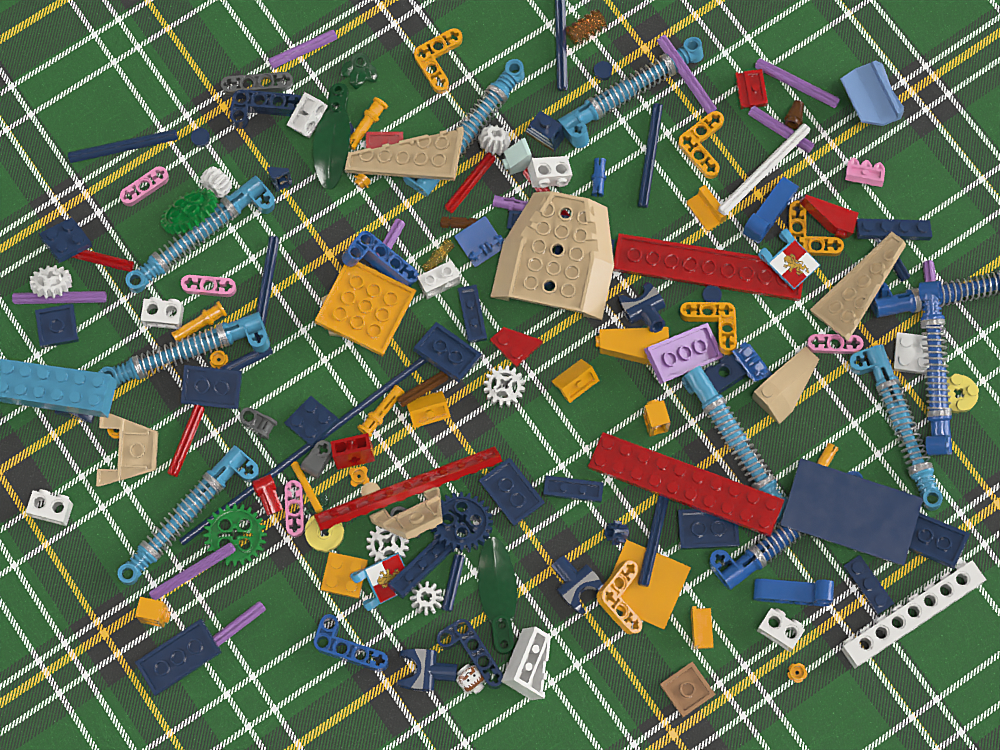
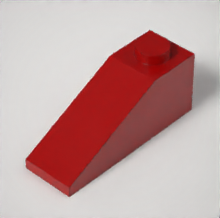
(831, 216)

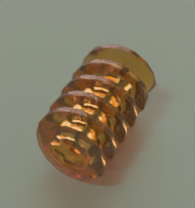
(585, 26)

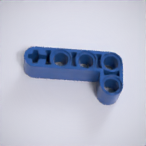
(771, 209)
(383, 262)
(794, 592)
(352, 648)

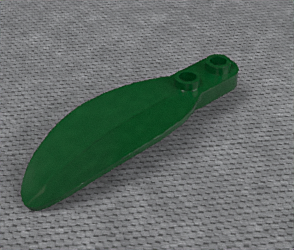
(332, 138)
(498, 591)

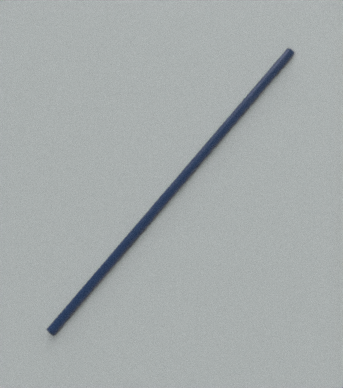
(306, 448)

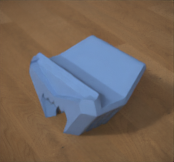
(872, 94)

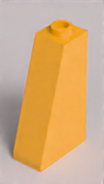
(629, 342)

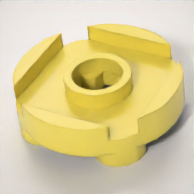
(968, 388)
(323, 543)

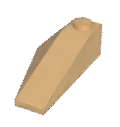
(783, 388)

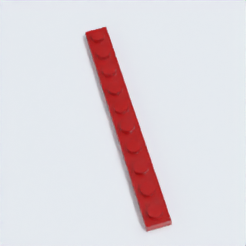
(407, 488)

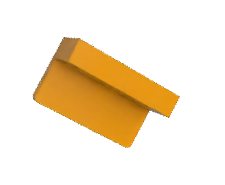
(706, 208)
(576, 380)
(428, 409)
(701, 628)

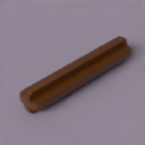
(422, 389)

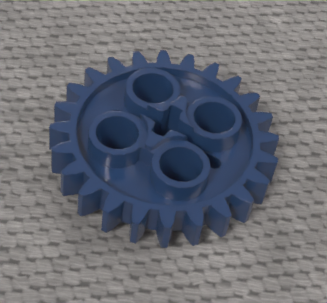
(474, 512)

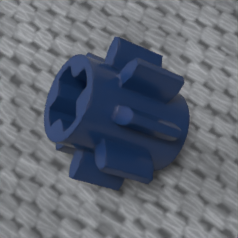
(616, 532)

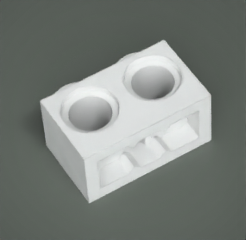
(307, 115)
(549, 168)
(439, 279)
(161, 318)
(47, 512)
(778, 634)

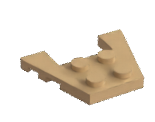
(136, 450)
(415, 519)

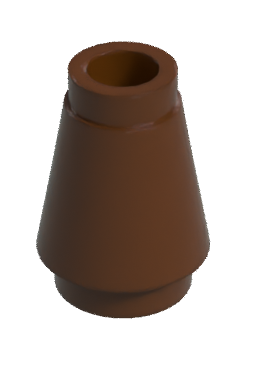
(795, 115)

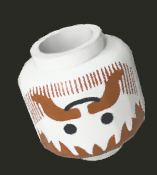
(470, 679)

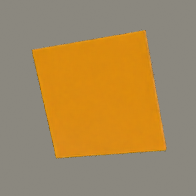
(657, 600)

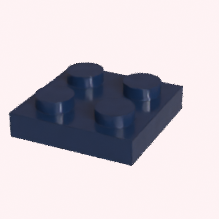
(65, 240)
(57, 325)
(311, 421)

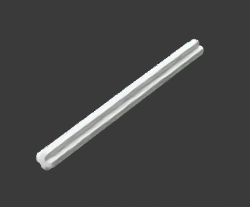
(763, 170)

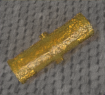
(438, 256)

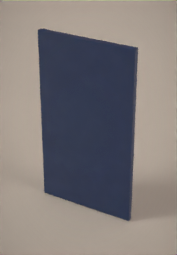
(851, 512)

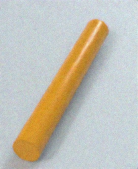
(306, 486)

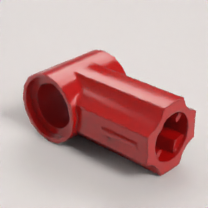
(266, 491)

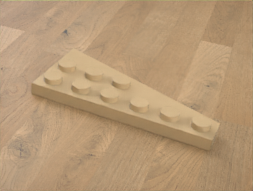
(415, 157)
(850, 298)

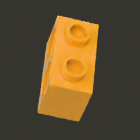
(656, 417)
(152, 612)

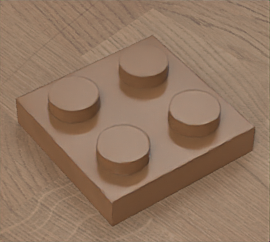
(687, 689)

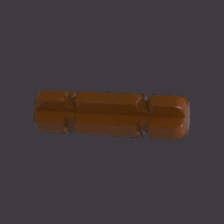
(457, 222)

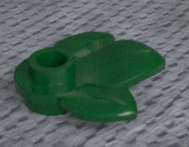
(359, 73)

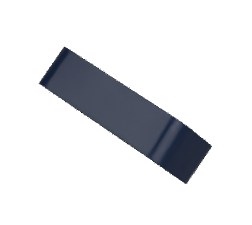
(268, 107)
(474, 655)

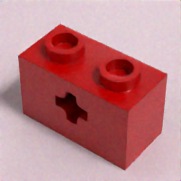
(352, 451)

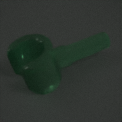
(323, 500)

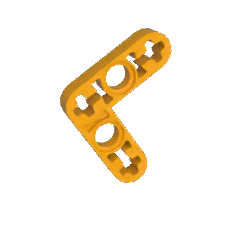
(430, 59)
(696, 140)
(806, 241)
(721, 318)
(614, 595)

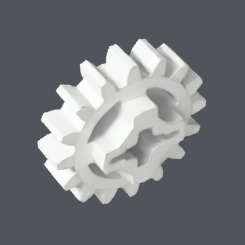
(50, 281)
(498, 391)
(380, 539)

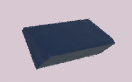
(279, 177)

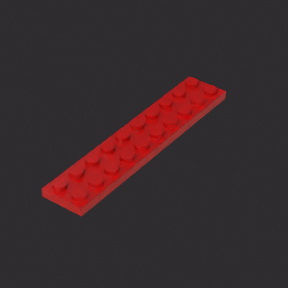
(700, 266)
(686, 484)

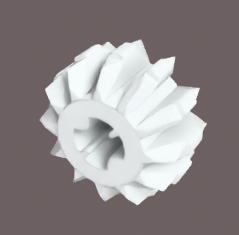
(494, 139)
(216, 181)
(424, 605)

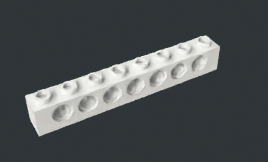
(972, 578)

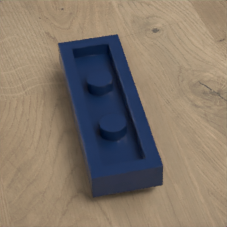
(472, 314)
(573, 489)
(868, 585)

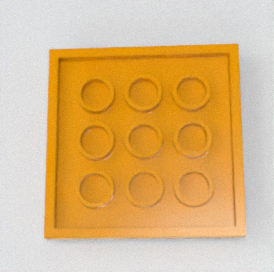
(365, 307)

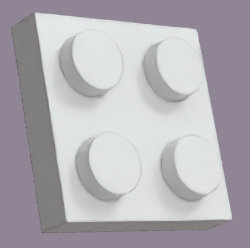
(909, 353)

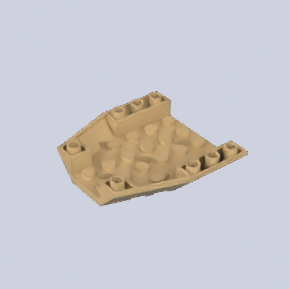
(579, 273)

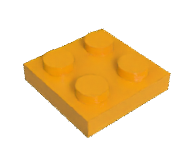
(338, 572)

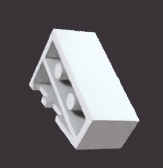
(528, 663)

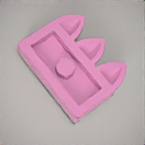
(865, 172)

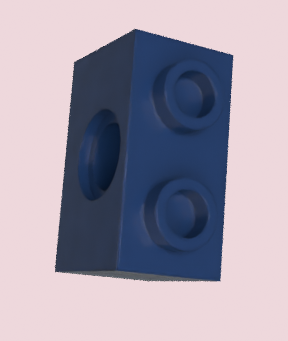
(732, 367)

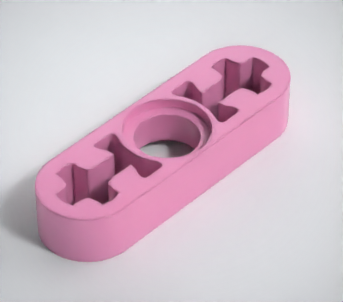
(145, 178)
(213, 292)
(821, 338)
(299, 494)

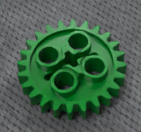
(189, 211)
(235, 517)

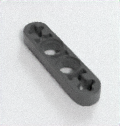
(257, 79)

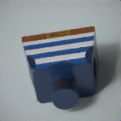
(544, 130)

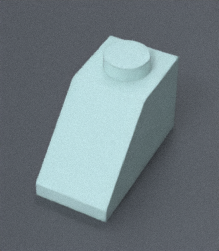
(517, 157)

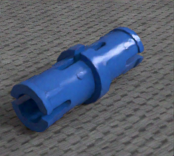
(598, 177)

